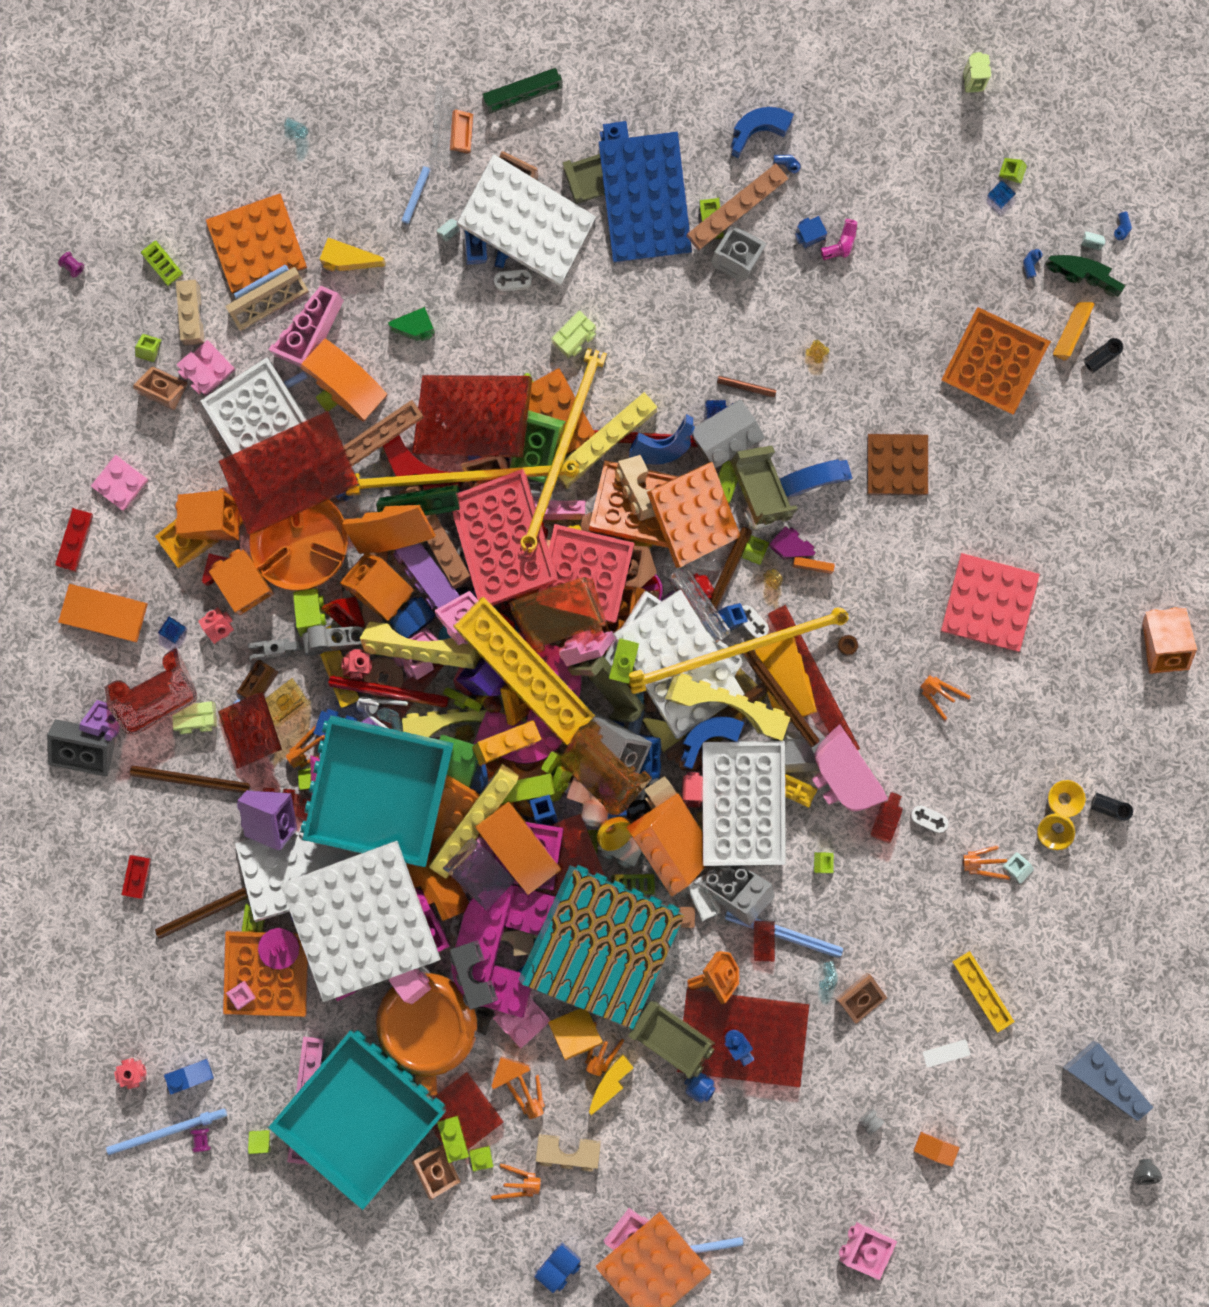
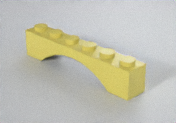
(620, 426)
(382, 640)
(765, 721)
(434, 722)
(485, 805)

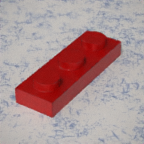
(74, 539)

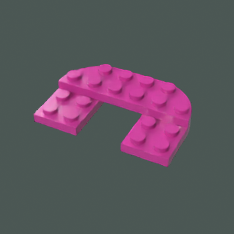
(497, 722)
(513, 910)

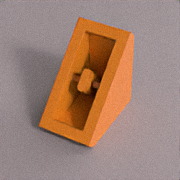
(508, 1070)
(936, 1149)

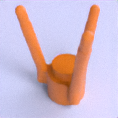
(932, 686)
(297, 755)
(973, 862)
(596, 1064)
(533, 1107)
(530, 1186)

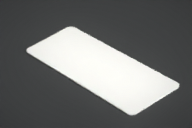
(946, 1053)

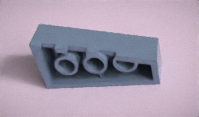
(1104, 1076)

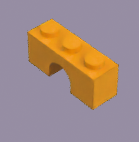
(506, 742)

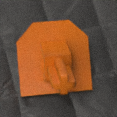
(720, 975)

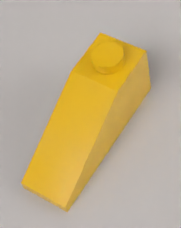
(347, 257)

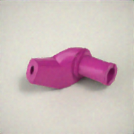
(845, 242)

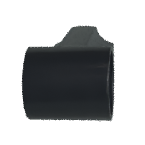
(1102, 355)
(1109, 807)

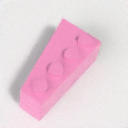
(308, 327)
(411, 985)

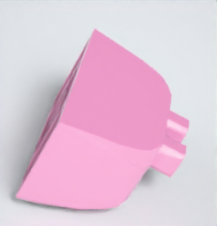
(846, 773)

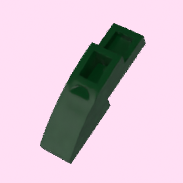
(1077, 268)

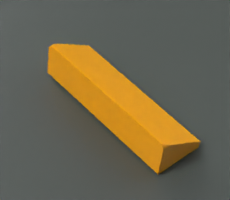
(1073, 330)

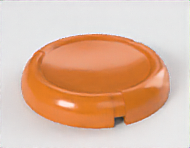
(302, 548)
(430, 1033)

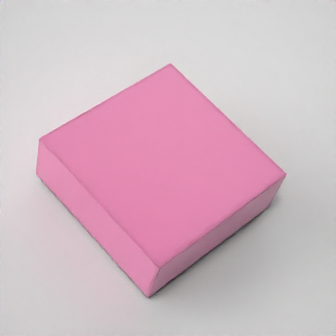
(241, 995)

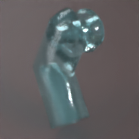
(300, 129)
(391, 717)
(831, 977)

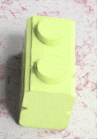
(977, 72)
(574, 335)
(196, 716)

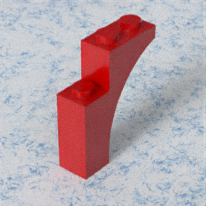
(406, 464)

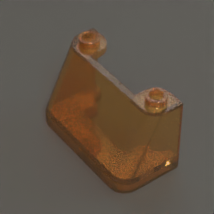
(559, 613)
(602, 770)

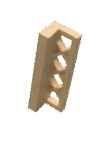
(263, 292)

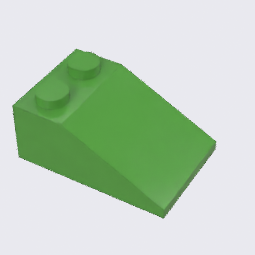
(540, 443)
(462, 761)

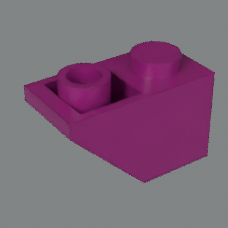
(789, 545)

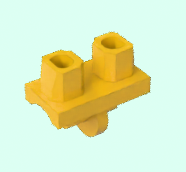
(799, 791)

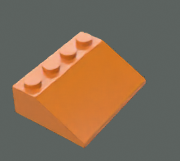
(670, 843)

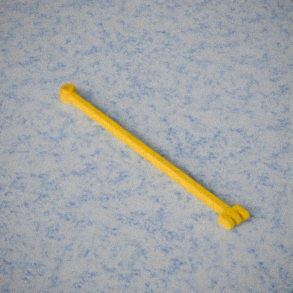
(593, 362)
(457, 477)
(639, 680)

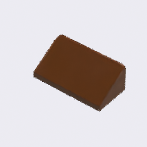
(257, 680)

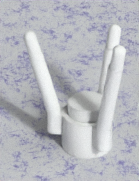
(370, 705)

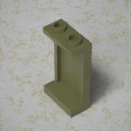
(585, 178)
(762, 485)
(626, 704)
(672, 1039)

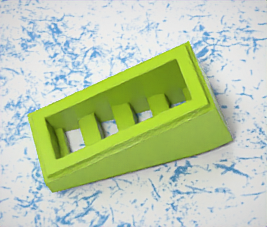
(152, 248)
(650, 881)

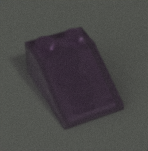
(479, 874)

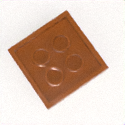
(897, 464)

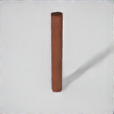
(746, 386)

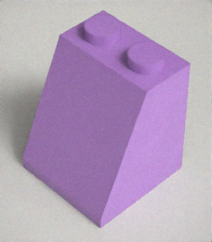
(267, 817)

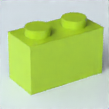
(308, 610)

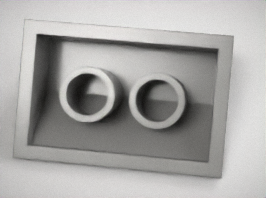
(727, 433)

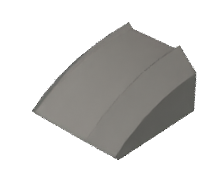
(738, 253)
(798, 754)

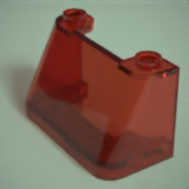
(153, 699)

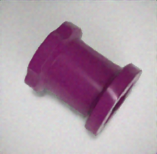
(71, 264)
(200, 1140)

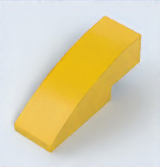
(610, 1084)

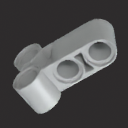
(319, 639)

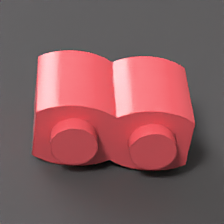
(692, 790)

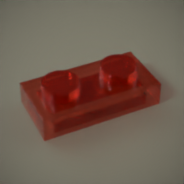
(764, 941)

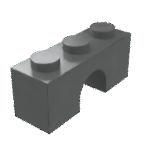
(475, 992)

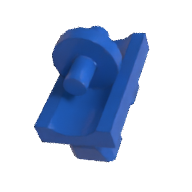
(739, 1047)

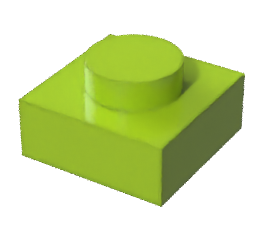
(823, 862)
(481, 1158)

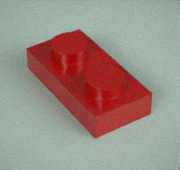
(136, 876)

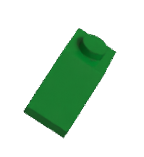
(413, 325)

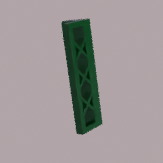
(522, 90)
(431, 500)

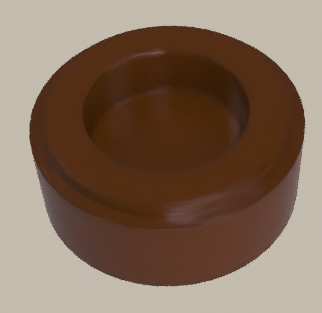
(847, 645)

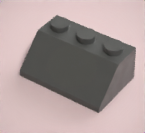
(78, 749)

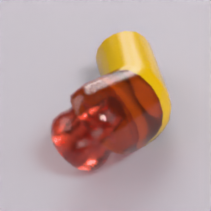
(489, 703)

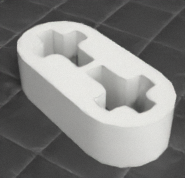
(514, 285)
(757, 619)
(930, 814)

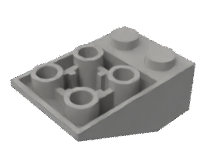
(738, 891)

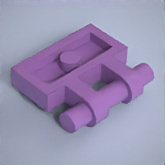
(97, 721)

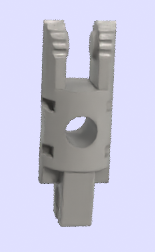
(285, 648)

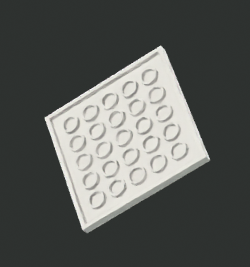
(360, 921)

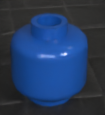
(700, 1088)

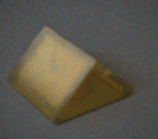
(286, 702)

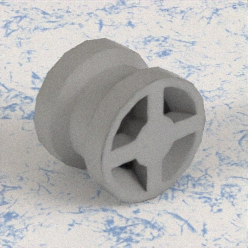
(871, 1121)

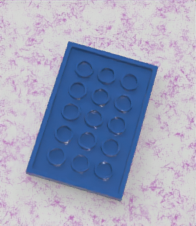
(645, 196)

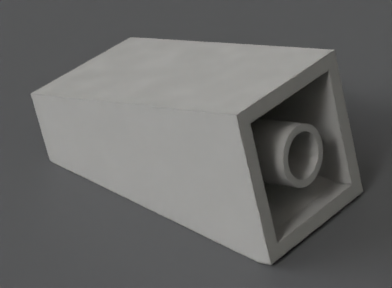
(622, 742)

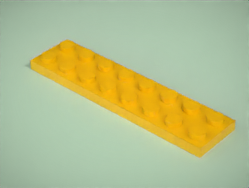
(523, 670)

